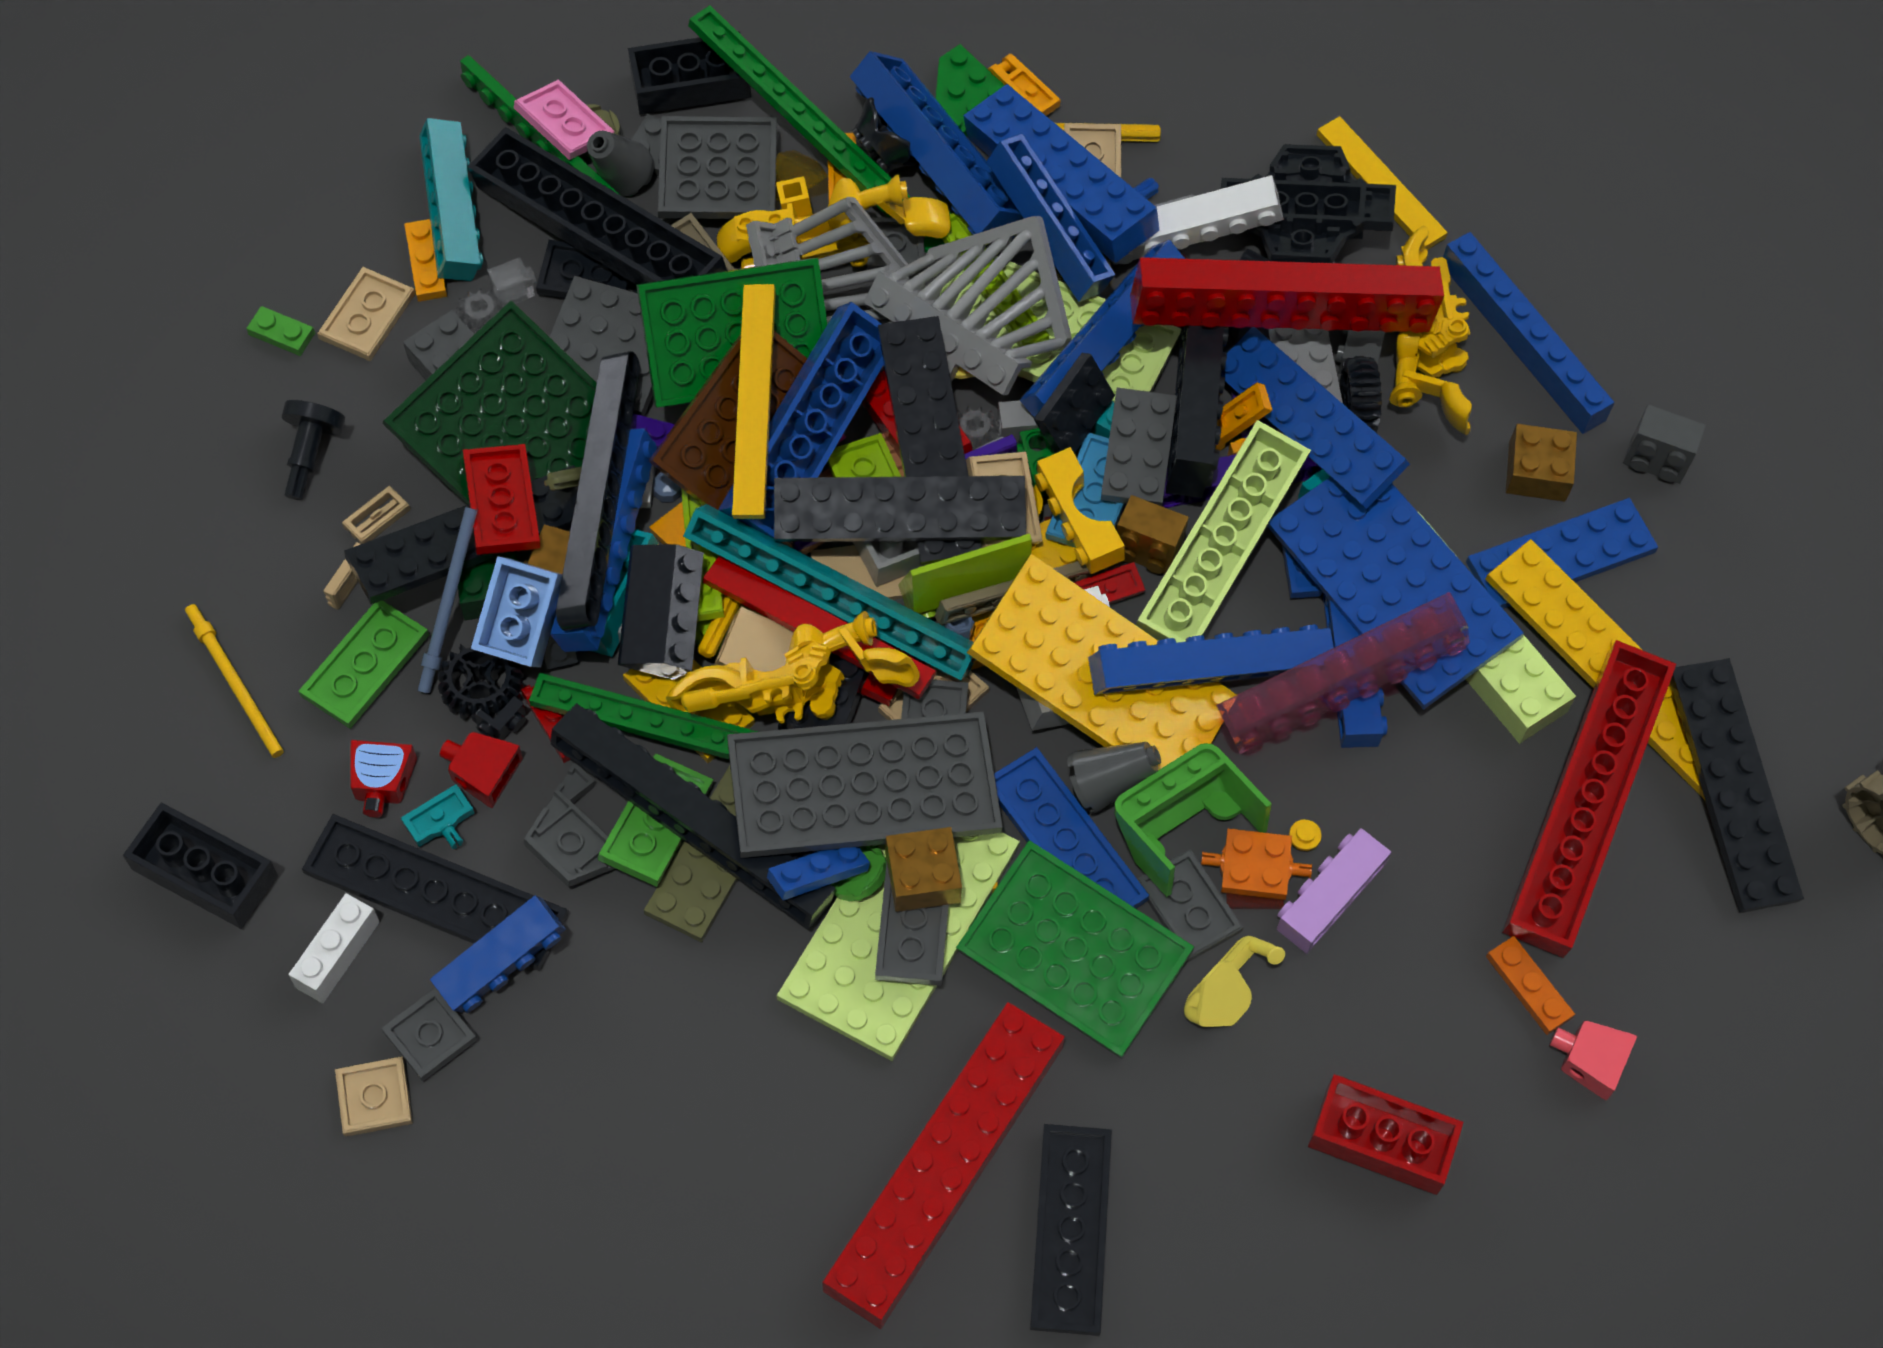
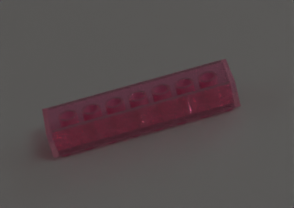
(1345, 673)

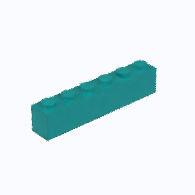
(450, 200)

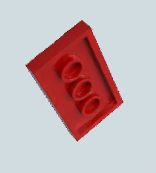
(504, 499)

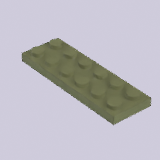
(694, 885)

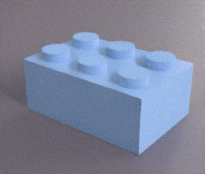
(518, 612)

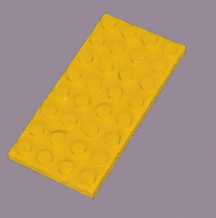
(1043, 644)

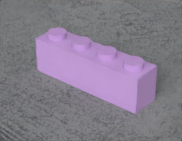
(1333, 890)

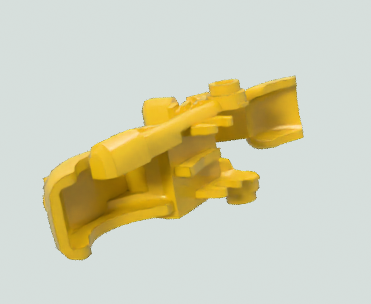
(920, 215)
(1434, 350)
(801, 679)

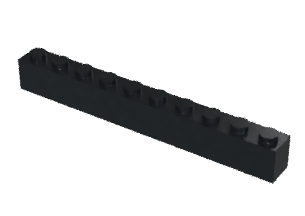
(677, 806)

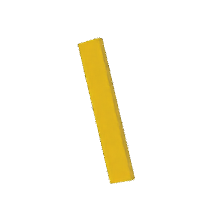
(1366, 165)

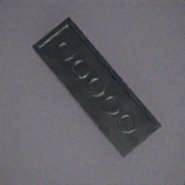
(1071, 1230)

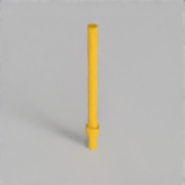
(206, 634)

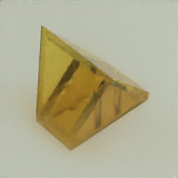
(794, 165)

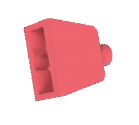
(1595, 1055)

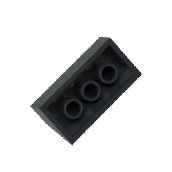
(661, 609)

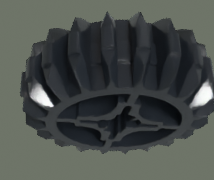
(1362, 389)
(477, 667)

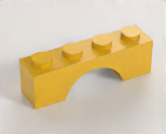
(1095, 541)

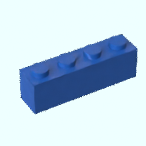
(498, 954)

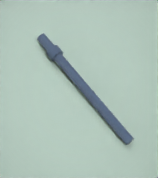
(432, 659)

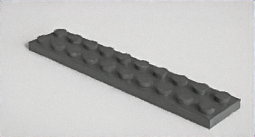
(914, 939)

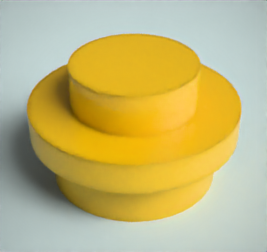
(1305, 835)

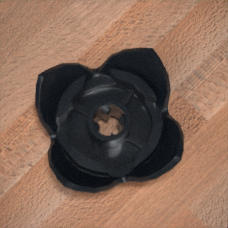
(883, 146)

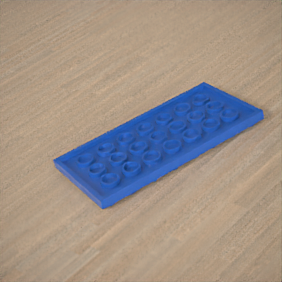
(1386, 564)

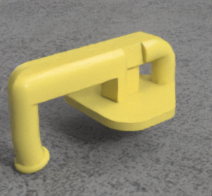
(1223, 992)

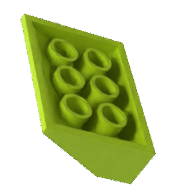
(961, 574)

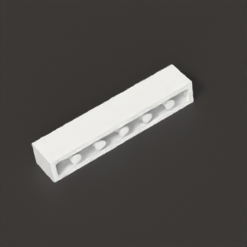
(1214, 215)

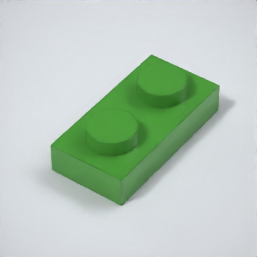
(280, 331)

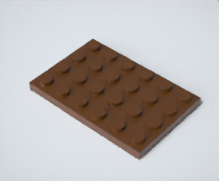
(703, 441)

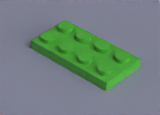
(364, 663)
(640, 842)

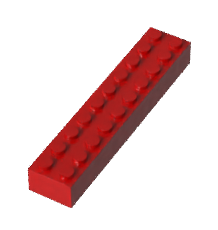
(1286, 295)
(1589, 799)
(943, 1165)

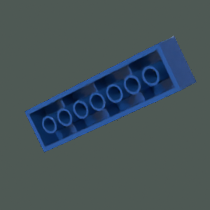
(935, 142)
(1103, 202)
(819, 403)

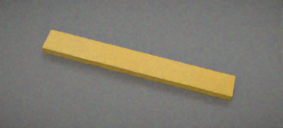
(754, 402)

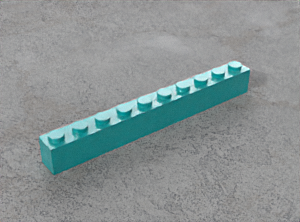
(830, 590)

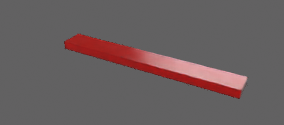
(793, 611)

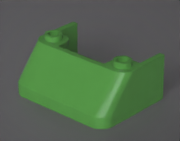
(1178, 792)

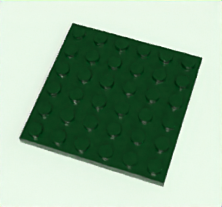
(499, 391)

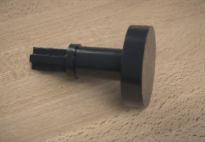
(312, 422)

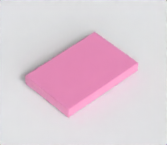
(561, 118)

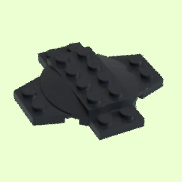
(1319, 204)

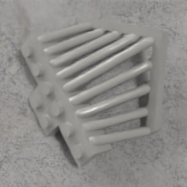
(778, 244)
(965, 337)

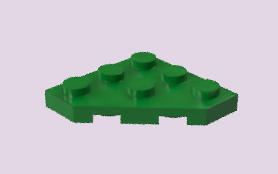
(963, 84)

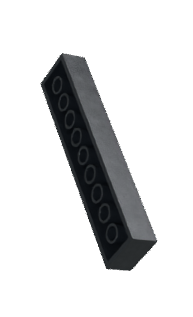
(588, 213)

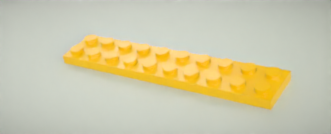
(1582, 637)

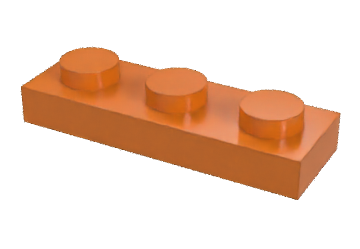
(1530, 985)

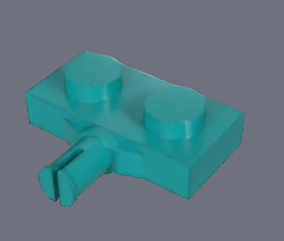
(439, 817)

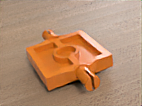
(1256, 864)

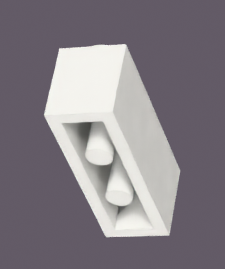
(334, 948)

